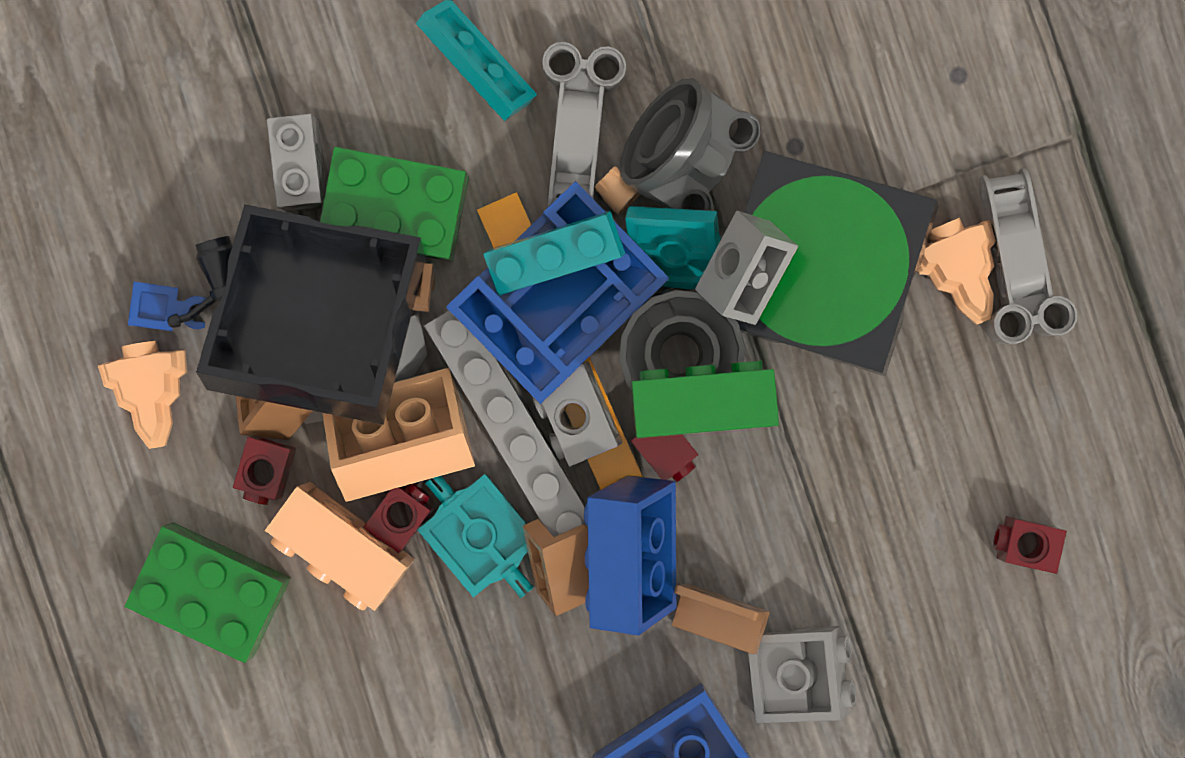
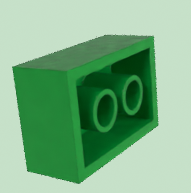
(397, 198)
(704, 400)
(207, 592)

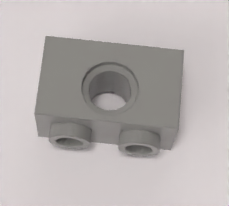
(297, 162)
(746, 267)
(599, 429)

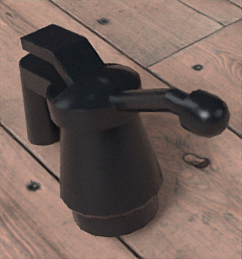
(213, 261)

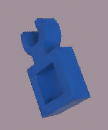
(155, 303)

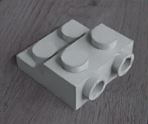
(802, 676)

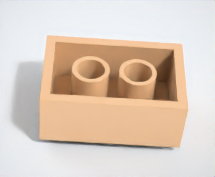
(419, 439)
(337, 546)

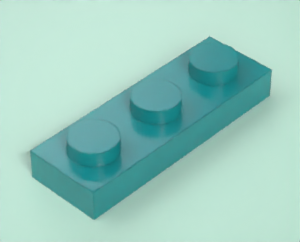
(476, 59)
(554, 253)

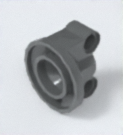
(685, 145)
(679, 314)

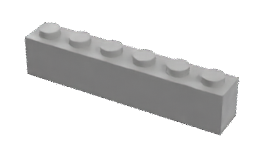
(509, 425)

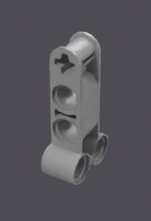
(578, 116)
(1020, 261)

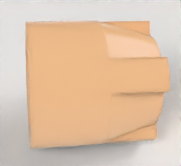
(615, 191)

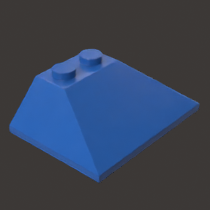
(558, 323)

